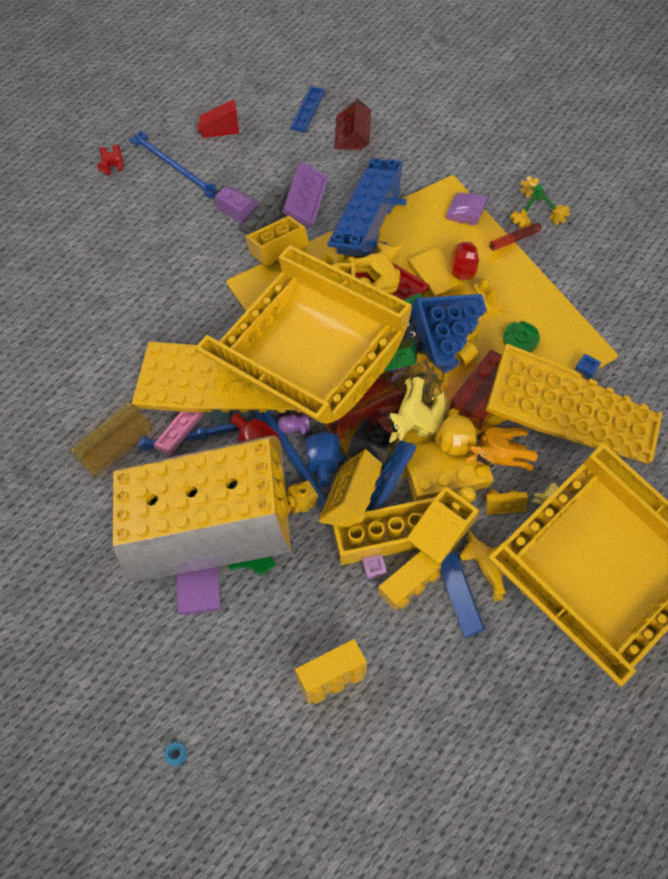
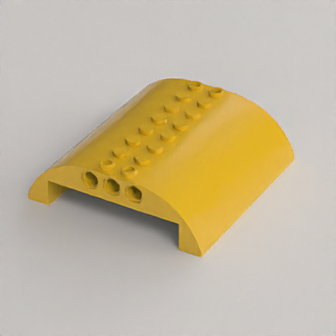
(313, 337)
(597, 562)

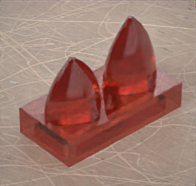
(380, 416)

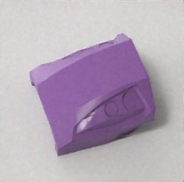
(467, 208)

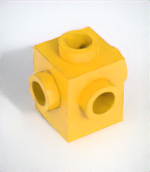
(301, 497)

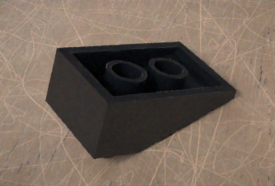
(374, 440)

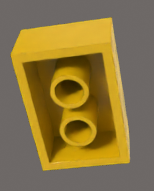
(273, 239)
(331, 672)

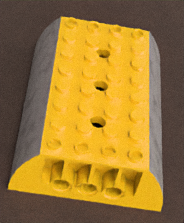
(207, 529)

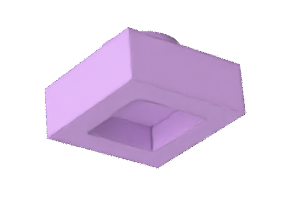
(374, 567)

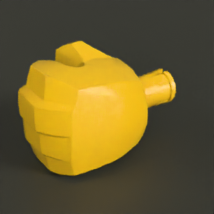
(456, 434)

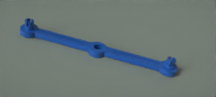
(201, 433)

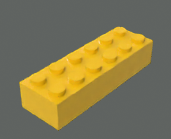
(380, 532)

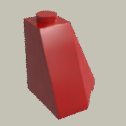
(219, 121)

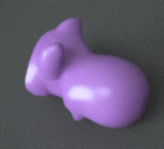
(292, 423)

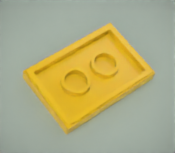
(436, 271)

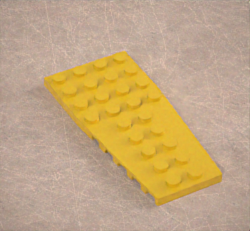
(186, 381)
(570, 407)

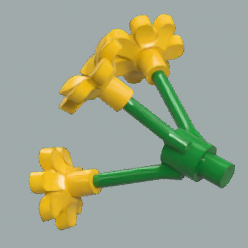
(531, 187)

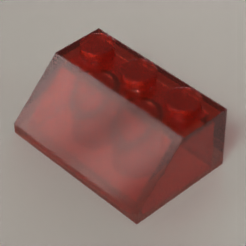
(353, 127)

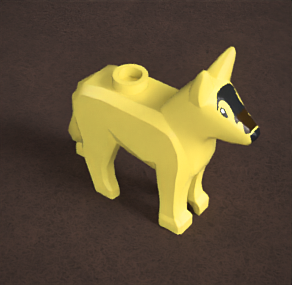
(416, 415)

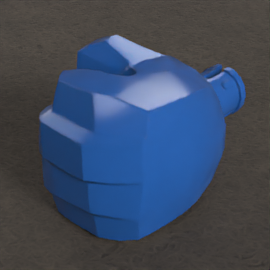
(323, 455)

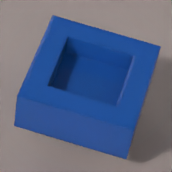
(587, 366)

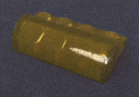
(111, 439)

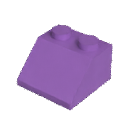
(236, 203)

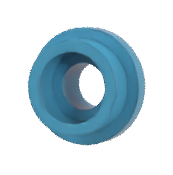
(168, 754)

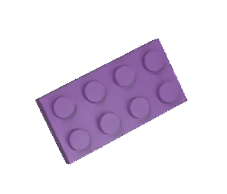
(305, 194)

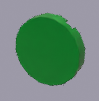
(522, 336)

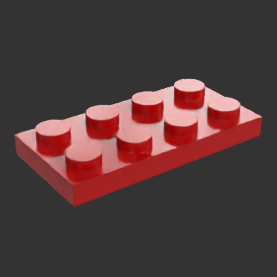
(408, 285)

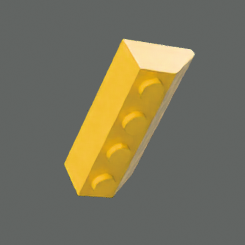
(351, 491)

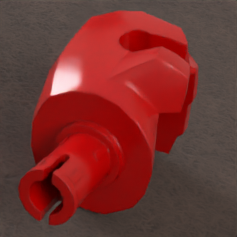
(464, 261)
(251, 430)

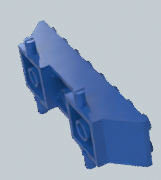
(365, 212)

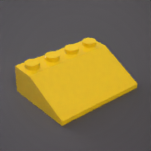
(434, 469)

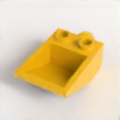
(443, 527)

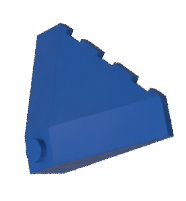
(445, 324)

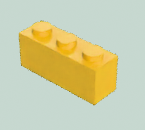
(409, 581)

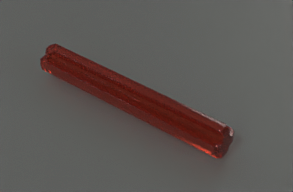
(515, 236)

